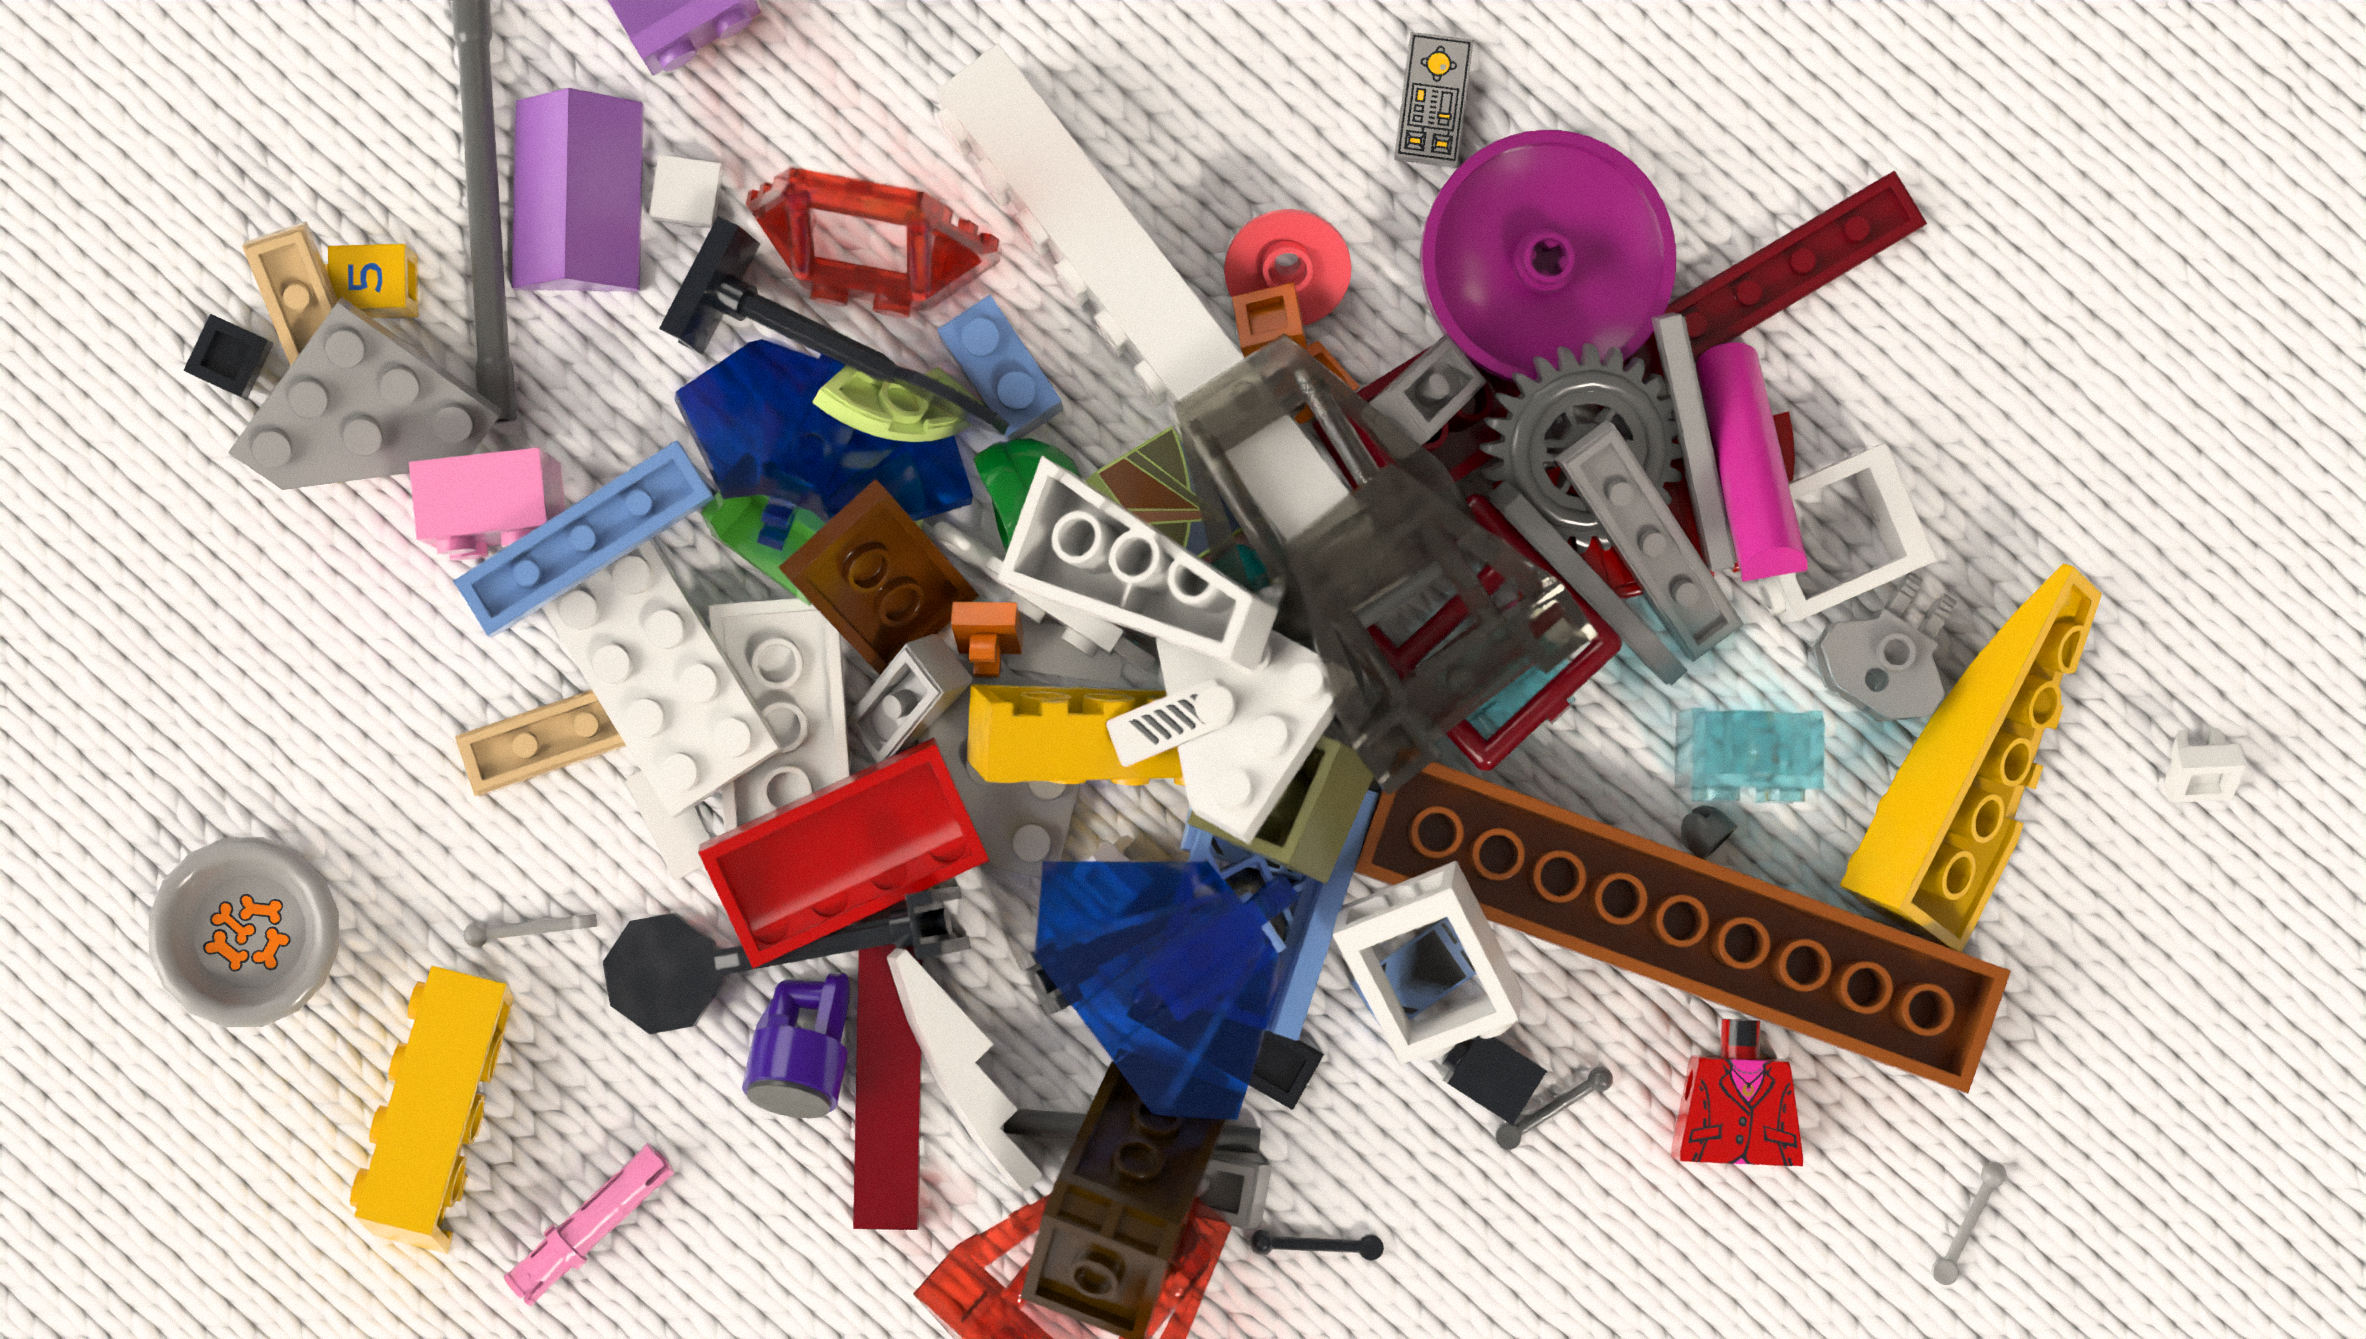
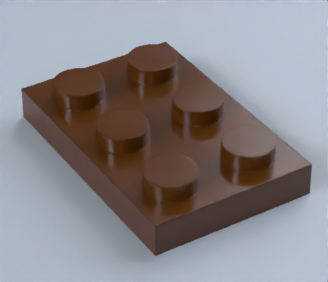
(877, 577)

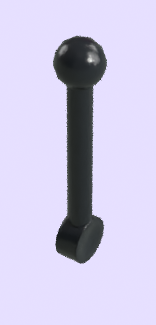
(1368, 1246)

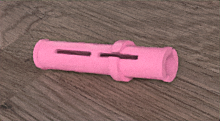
(579, 1233)

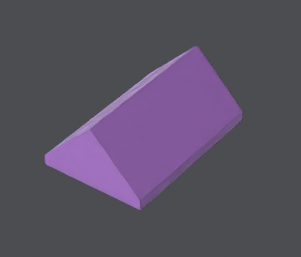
(577, 192)

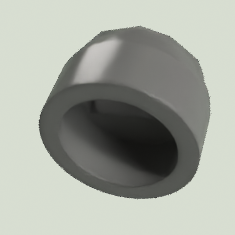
(1706, 830)

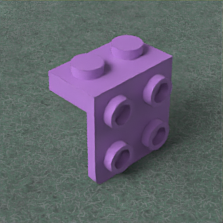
(673, 30)

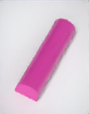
(1749, 463)

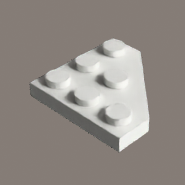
(1275, 722)

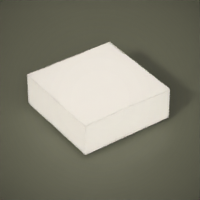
(686, 191)

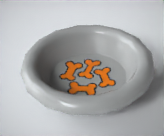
(243, 932)

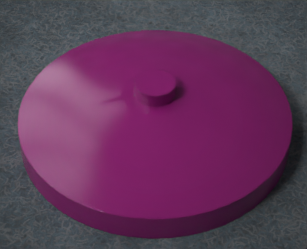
(1546, 250)

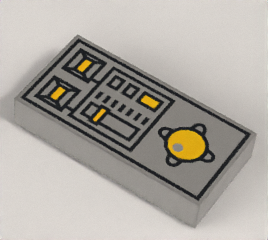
(1433, 100)

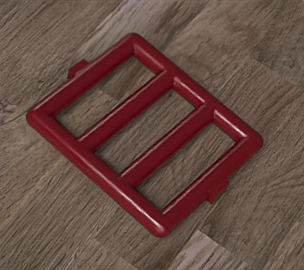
(1549, 701)

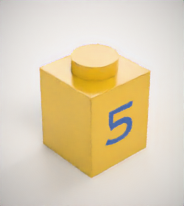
(376, 278)

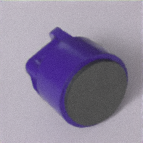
(794, 1067)

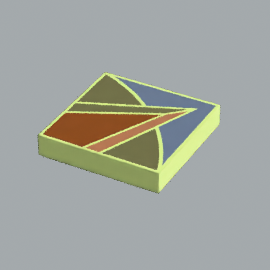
(1159, 489)

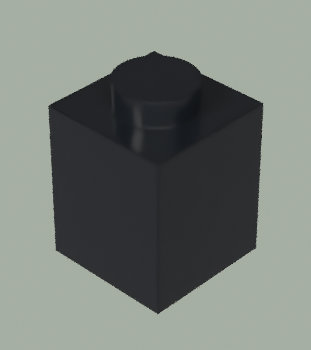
(1493, 1075)

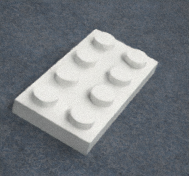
(662, 678)
(796, 678)

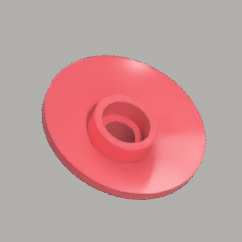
(1318, 274)

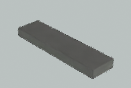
(1586, 583)

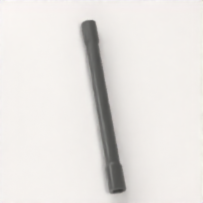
(493, 367)

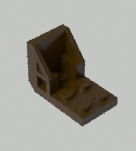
(1119, 1211)

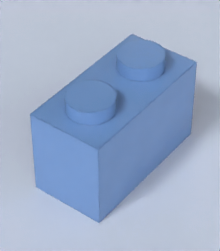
(1000, 368)

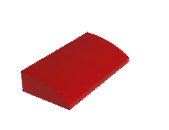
(843, 852)

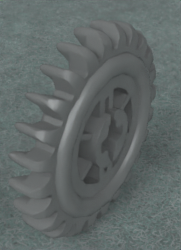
(1556, 390)

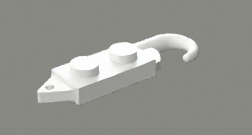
(1083, 630)

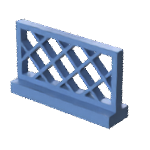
(585, 539)
(1307, 925)

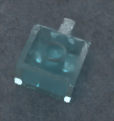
(1749, 752)

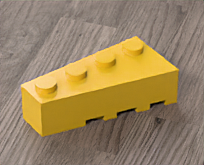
(1058, 735)
(432, 1108)

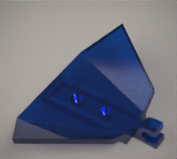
(769, 439)
(1165, 973)

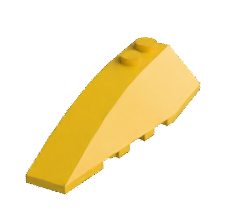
(1954, 800)

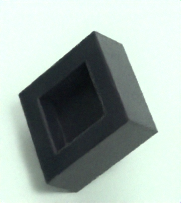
(228, 356)

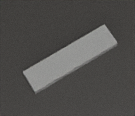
(1695, 440)
(1649, 540)

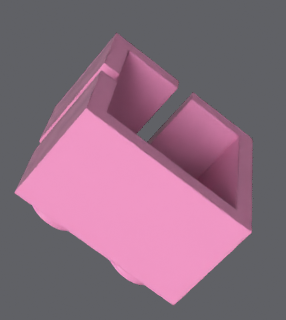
(484, 499)

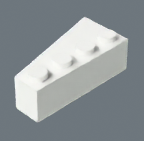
(1113, 565)

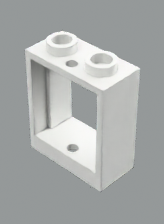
(1894, 520)
(1408, 907)

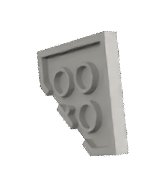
(360, 409)
(1016, 820)

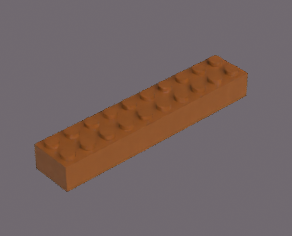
(1692, 924)

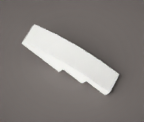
(951, 1048)

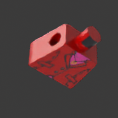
(1738, 1105)

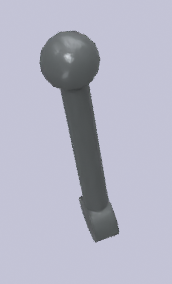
(1509, 1135)

